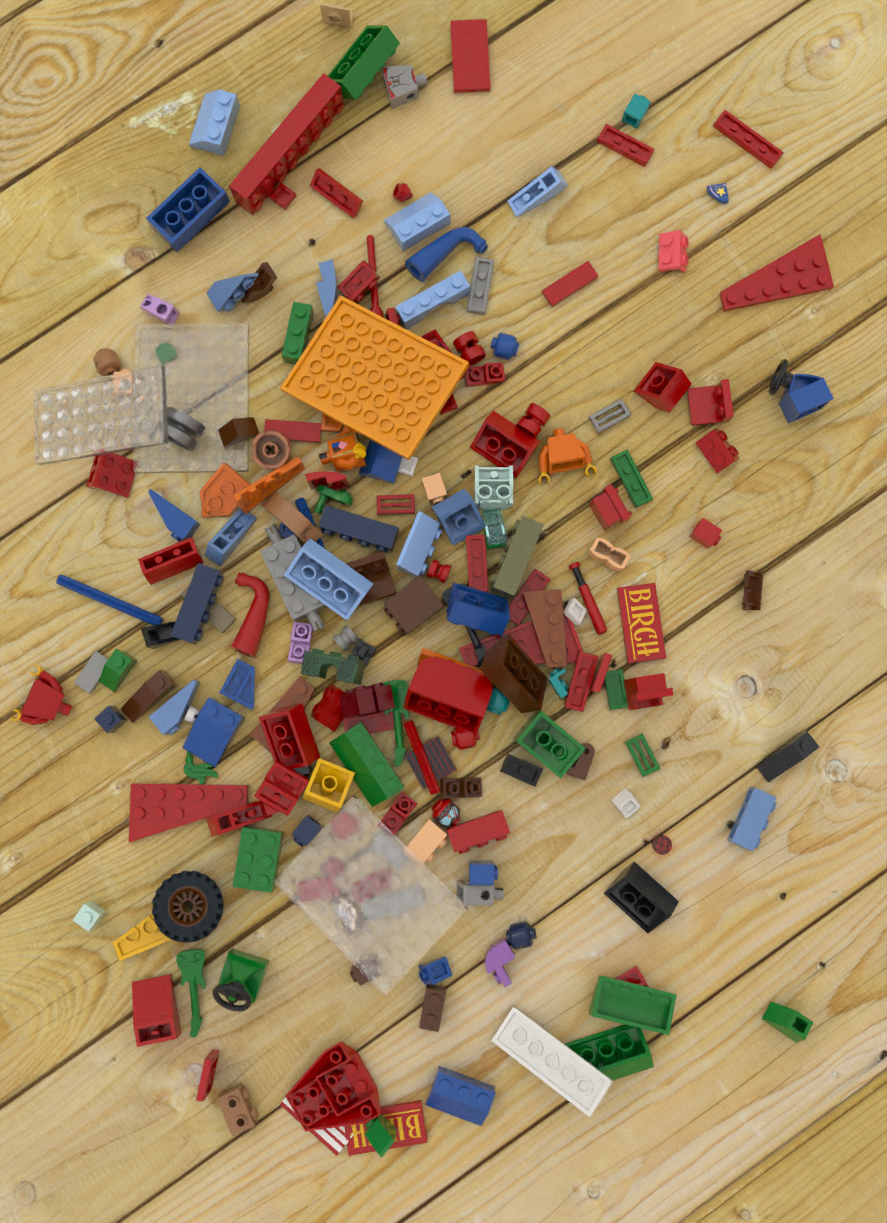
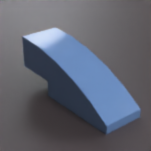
(328, 287)

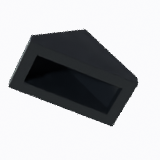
(159, 635)

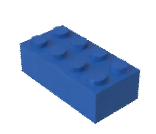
(188, 209)

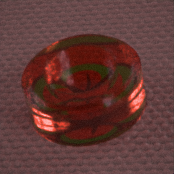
(661, 844)

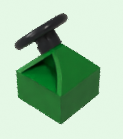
(240, 980)

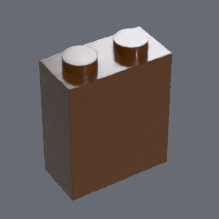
(413, 606)

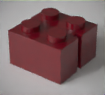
(366, 700)

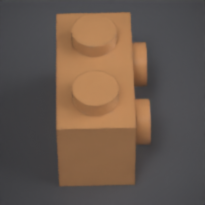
(237, 1109)

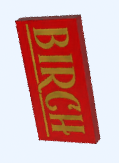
(641, 623)
(406, 1117)

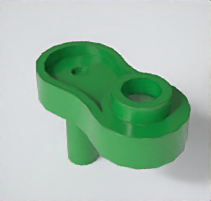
(342, 497)

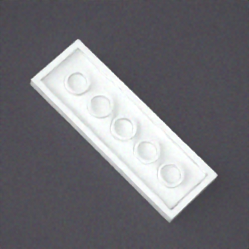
(552, 1061)

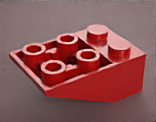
(155, 1010)

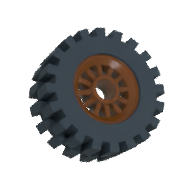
(206, 921)

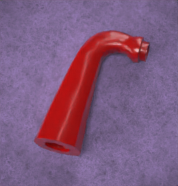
(251, 630)

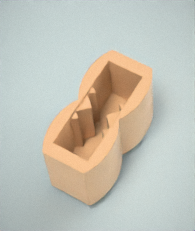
(613, 557)

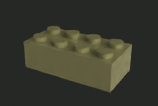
(518, 555)

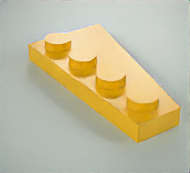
(144, 935)

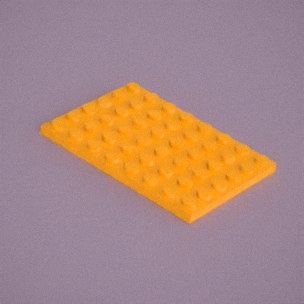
(375, 377)

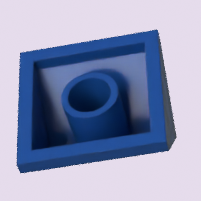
(380, 463)

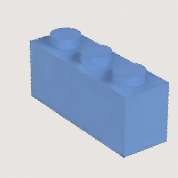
(752, 819)

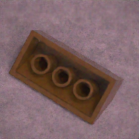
(515, 675)

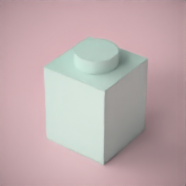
(89, 916)

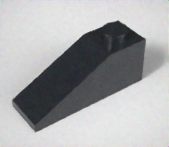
(787, 755)

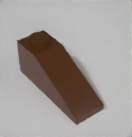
(148, 695)

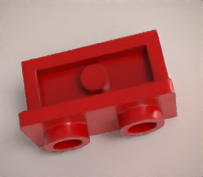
(358, 282)
(718, 450)
(329, 708)

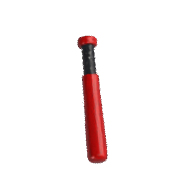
(593, 611)

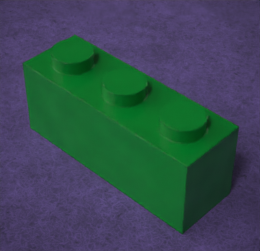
(297, 332)

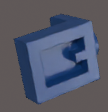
(434, 971)

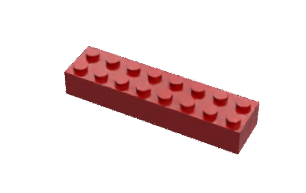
(287, 144)

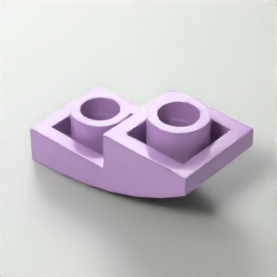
(300, 642)

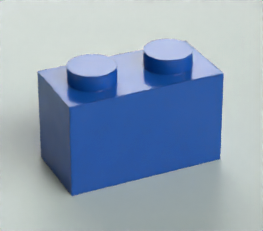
(482, 872)

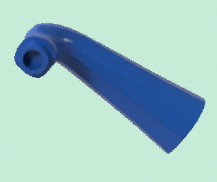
(429, 257)

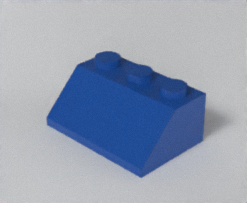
(478, 609)
(461, 1096)

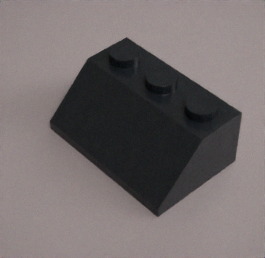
(641, 897)

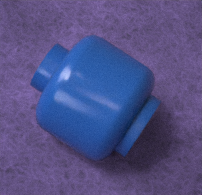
(504, 346)

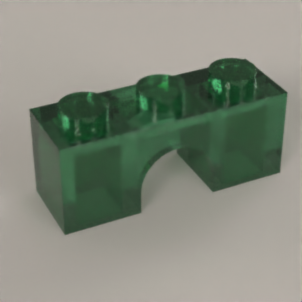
(348, 669)

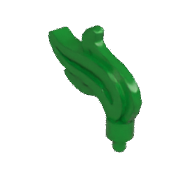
(198, 771)

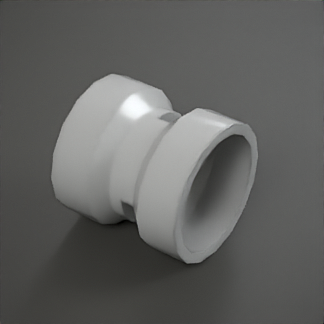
(345, 638)

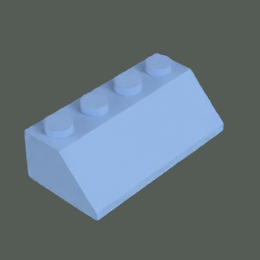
(328, 579)

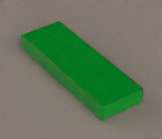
(631, 479)

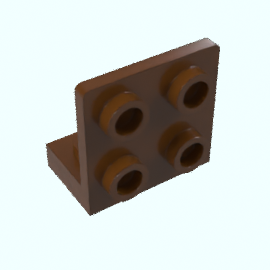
(376, 571)

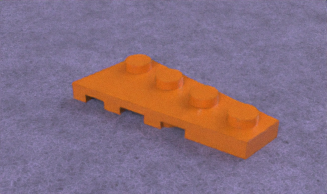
(262, 489)

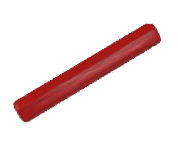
(421, 757)

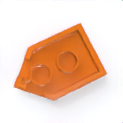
(219, 490)

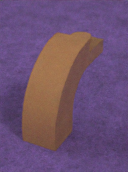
(291, 517)

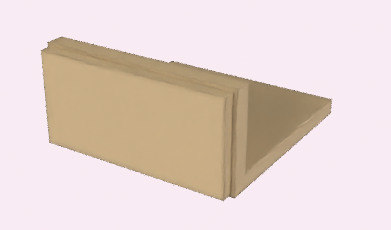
(336, 15)

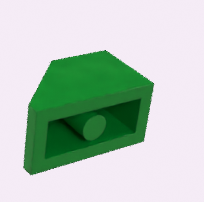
(116, 669)
(380, 1134)

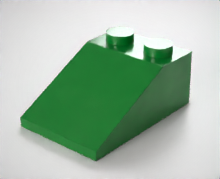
(549, 743)

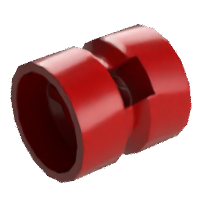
(468, 347)
(534, 419)

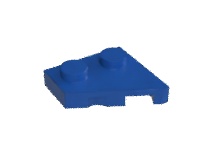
(240, 684)

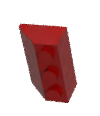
(504, 443)
(290, 736)

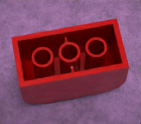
(449, 693)

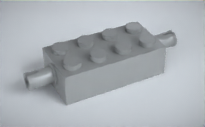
(278, 559)

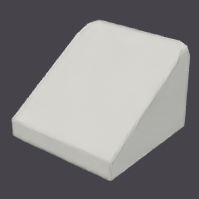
(626, 803)

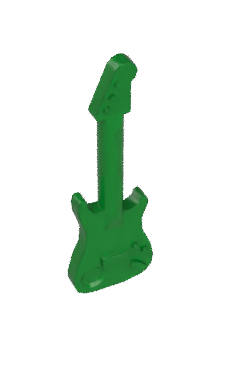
(399, 692)
(191, 964)

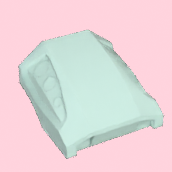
(493, 487)

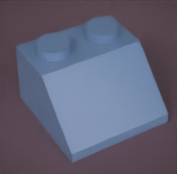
(458, 516)

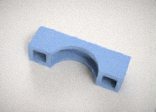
(446, 291)

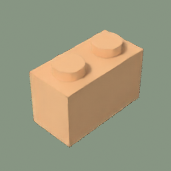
(427, 840)

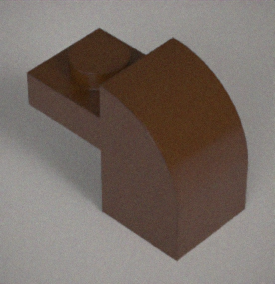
(262, 284)

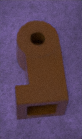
(583, 762)

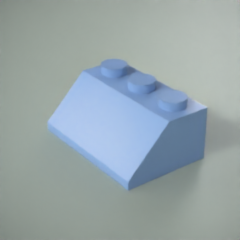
(215, 122)
(418, 221)
(419, 545)

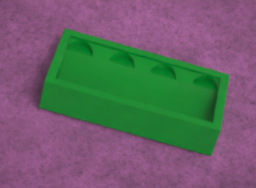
(633, 1005)

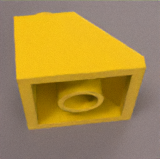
(328, 785)

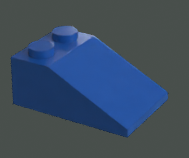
(213, 731)

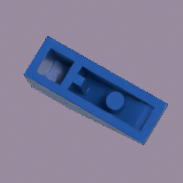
(176, 521)

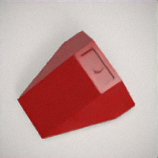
(334, 1081)

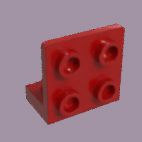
(710, 404)
(112, 474)

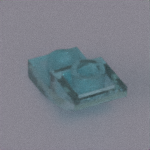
(494, 526)

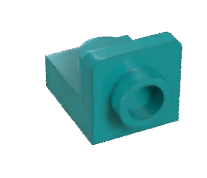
(558, 686)

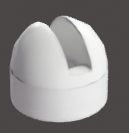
(191, 713)

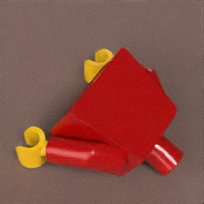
(43, 700)

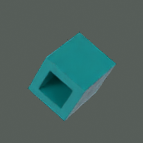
(636, 110)

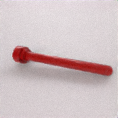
(372, 263)

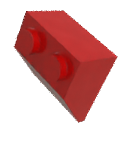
(663, 386)

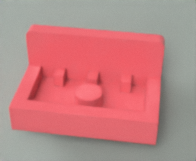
(673, 251)

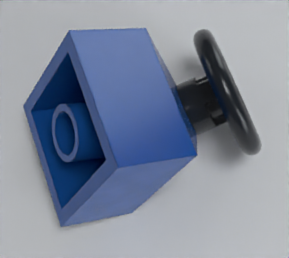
(802, 394)

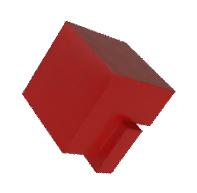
(609, 508)
(646, 691)

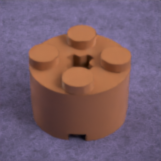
(261, 449)

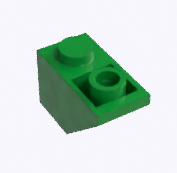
(787, 1021)

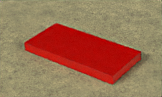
(470, 55)

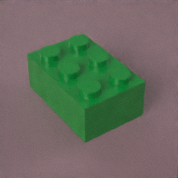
(258, 859)

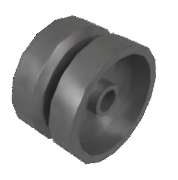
(182, 428)

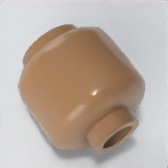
(106, 362)

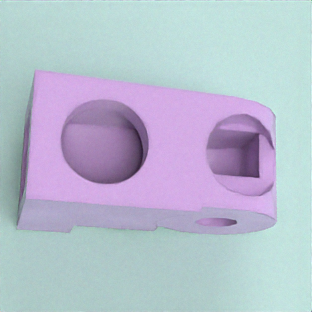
(159, 309)

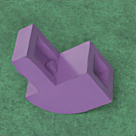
(496, 957)

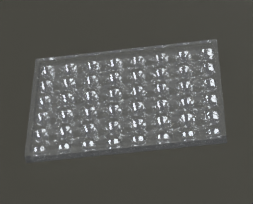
(203, 379)
(370, 895)

